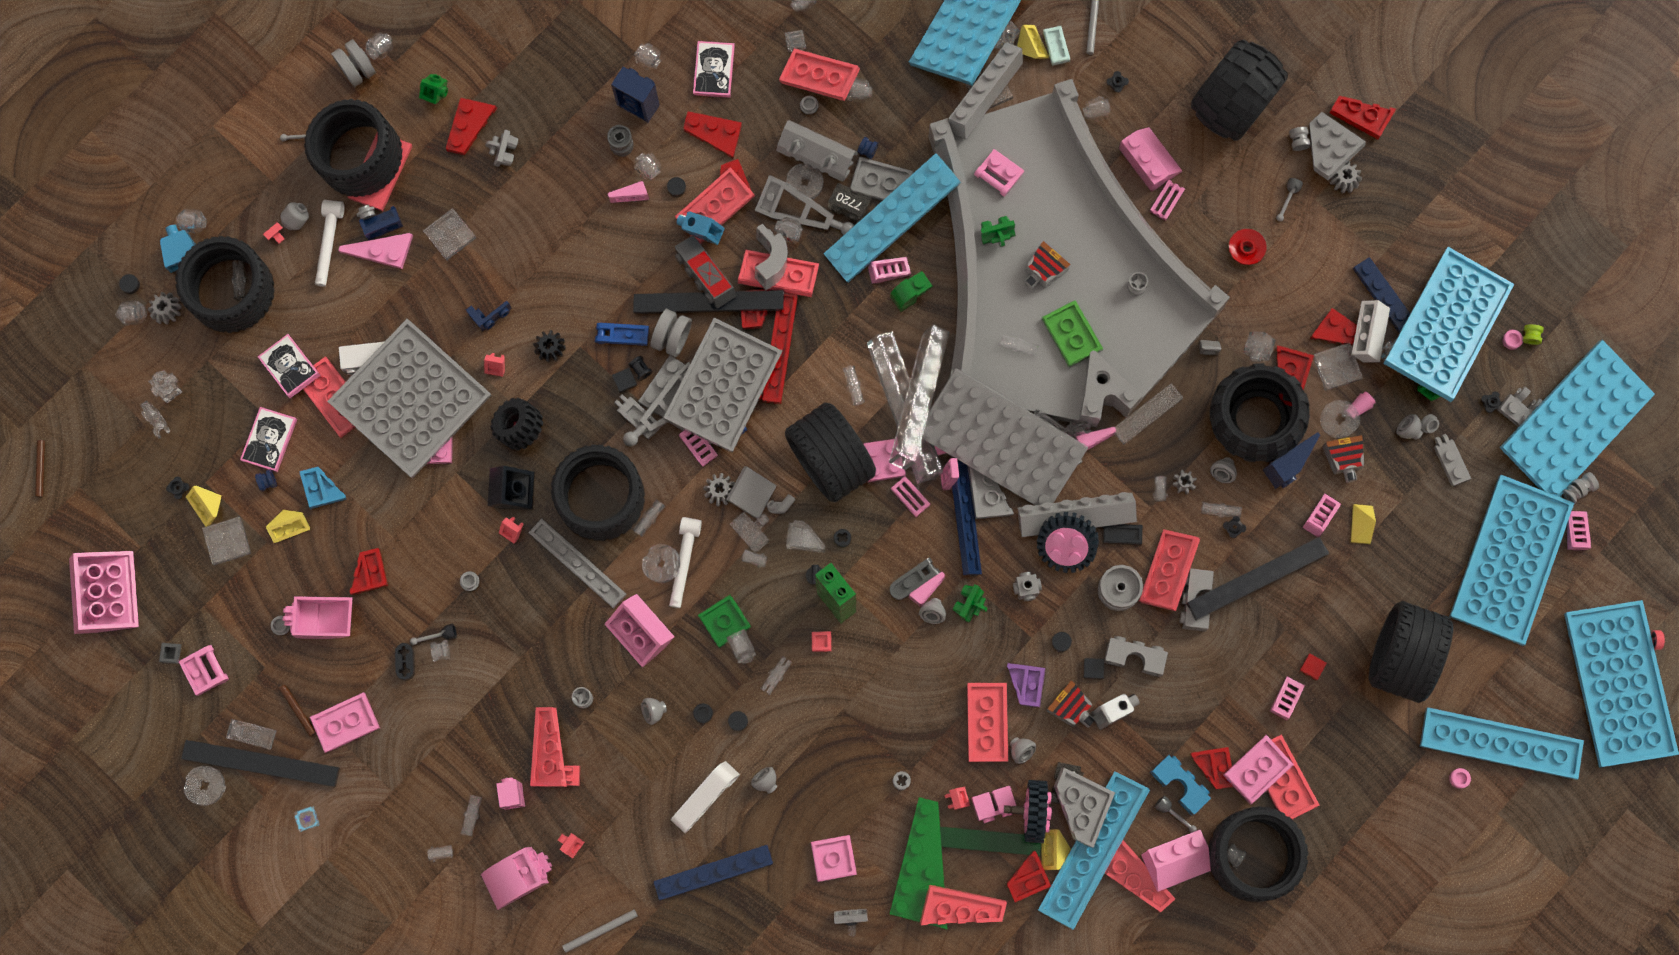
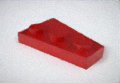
(1365, 117)
(467, 124)
(717, 132)
(1295, 364)

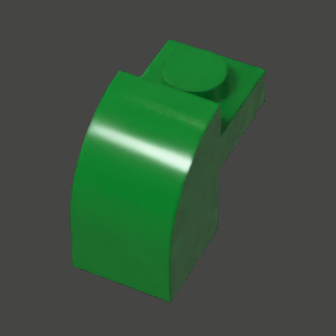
(909, 290)

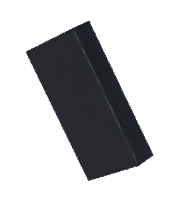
(1123, 534)

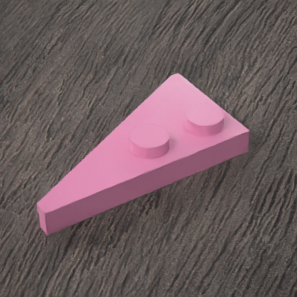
(386, 251)

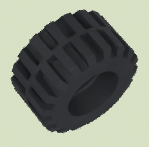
(524, 431)

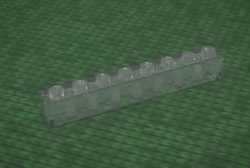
(895, 386)
(919, 397)

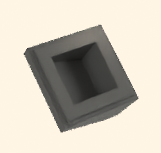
(170, 653)

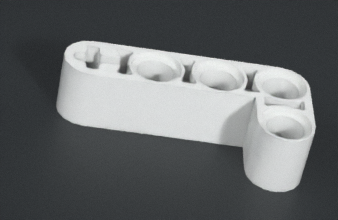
(705, 795)

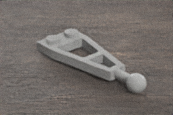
(770, 198)
(631, 438)

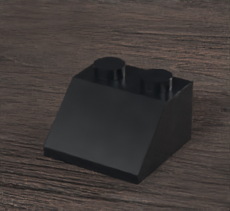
(510, 488)

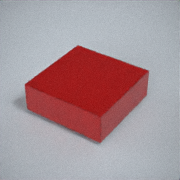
(1313, 666)

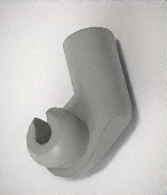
(780, 507)

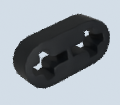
(399, 661)

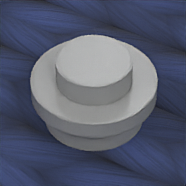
(809, 105)
(366, 212)
(1429, 424)
(469, 581)
(278, 626)

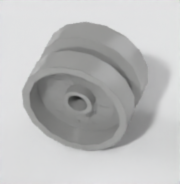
(353, 63)
(671, 332)
(1131, 587)

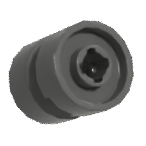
(620, 140)

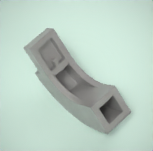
(772, 269)

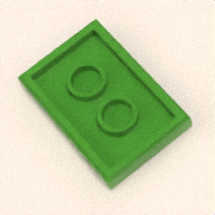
(1072, 333)

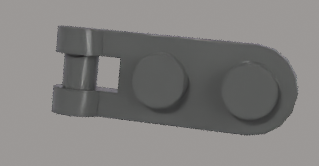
(912, 580)

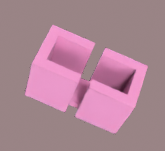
(510, 794)
(984, 807)

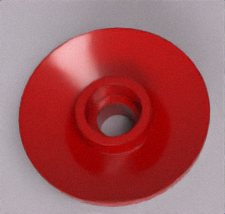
(1251, 239)

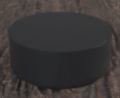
(676, 187)
(129, 284)
(1061, 641)
(703, 713)
(738, 721)

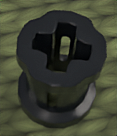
(640, 368)

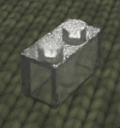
(741, 647)

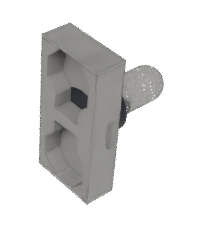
(850, 918)

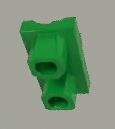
(999, 232)
(973, 604)

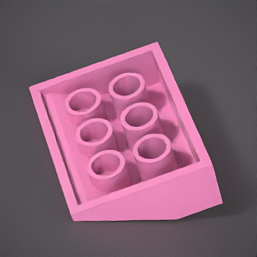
(103, 591)

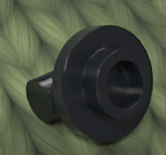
(810, 574)

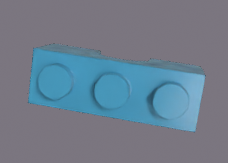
(1194, 795)

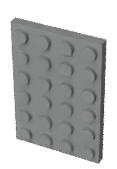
(722, 385)

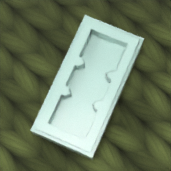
(1056, 45)

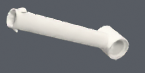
(332, 211)
(690, 529)

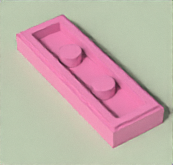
(950, 474)

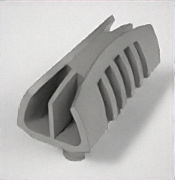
(816, 150)

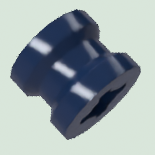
(867, 147)
(266, 480)

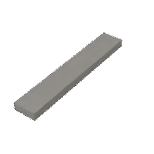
(577, 563)

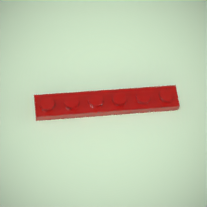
(782, 340)

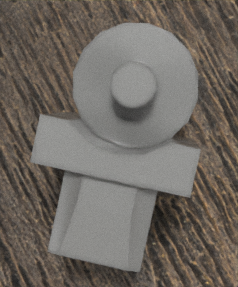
(506, 141)

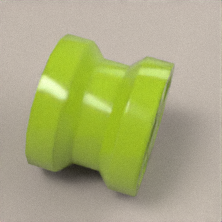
(1533, 334)

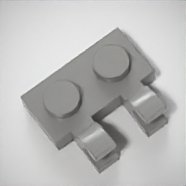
(1514, 409)

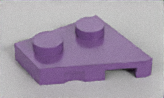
(1028, 683)

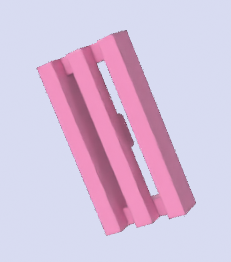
(1174, 187)
(913, 500)

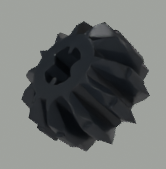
(545, 341)

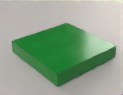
(724, 620)

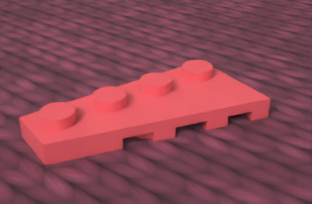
(547, 754)
(1133, 875)
(959, 907)

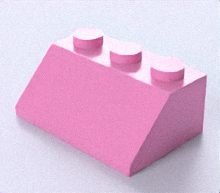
(1149, 158)
(639, 630)
(1177, 860)

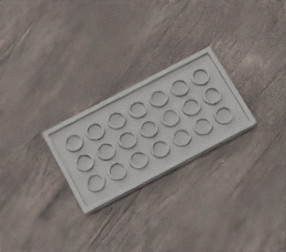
(1002, 439)

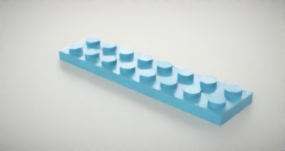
(892, 217)
(1501, 743)
(1087, 865)

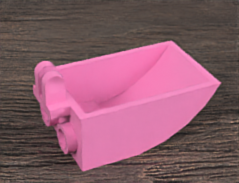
(319, 617)
(516, 876)

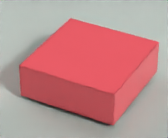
(821, 641)

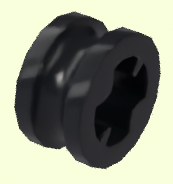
(842, 532)

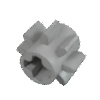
(1178, 483)

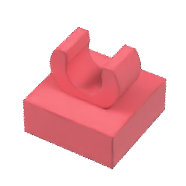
(274, 233)
(494, 365)
(510, 530)
(572, 775)
(959, 798)
(570, 844)

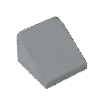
(1209, 347)

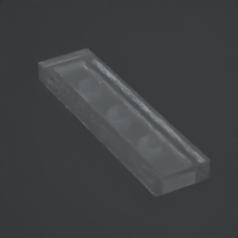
(1148, 413)

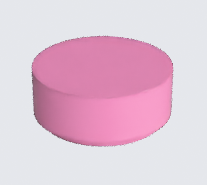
(1512, 339)
(1460, 778)

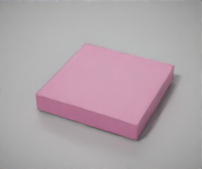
(833, 858)

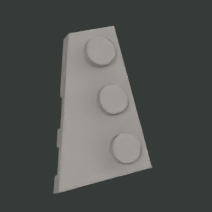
(987, 497)

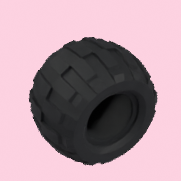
(1239, 89)
(1259, 382)

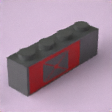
(704, 271)

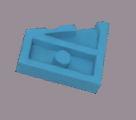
(319, 488)

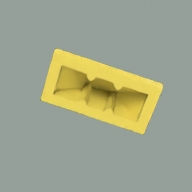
(1031, 43)
(204, 503)
(1362, 524)
(287, 525)
(1054, 850)

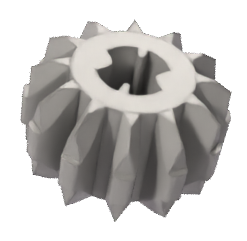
(1351, 181)
(169, 311)
(712, 492)

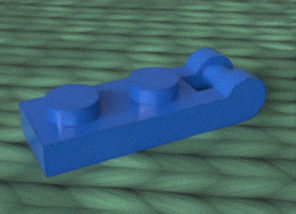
(622, 334)

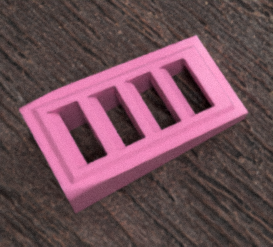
(633, 192)
(882, 277)
(683, 436)
(1096, 437)
(1316, 526)
(1586, 542)
(923, 592)
(1280, 712)

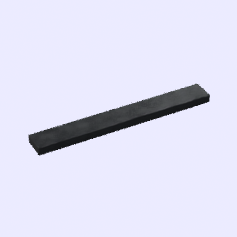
(697, 302)
(1257, 578)
(260, 763)

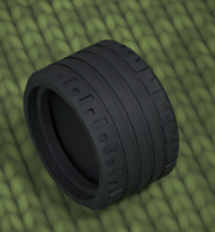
(331, 125)
(200, 260)
(830, 452)
(578, 462)
(1411, 652)
(1294, 842)

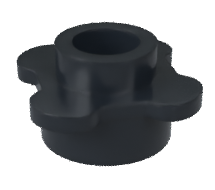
(1117, 87)
(1486, 399)
(171, 488)
(1233, 532)

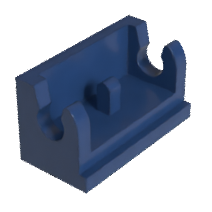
(381, 224)

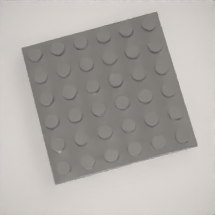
(409, 398)

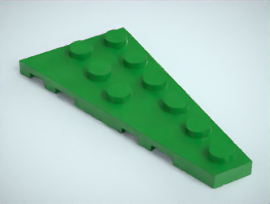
(921, 863)

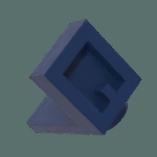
(488, 321)

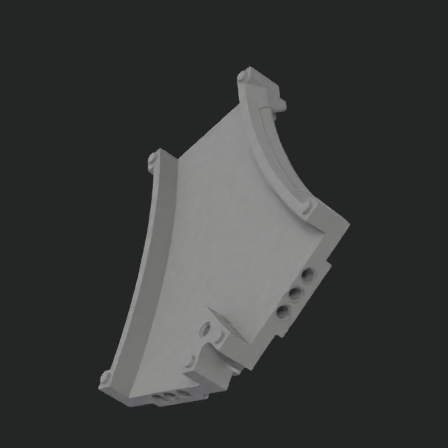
(1089, 221)

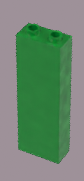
(835, 593)

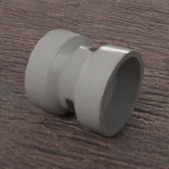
(1299, 138)
(1137, 279)
(1586, 484)
(582, 694)

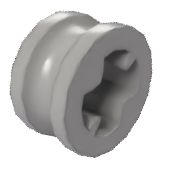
(1572, 494)
(907, 782)

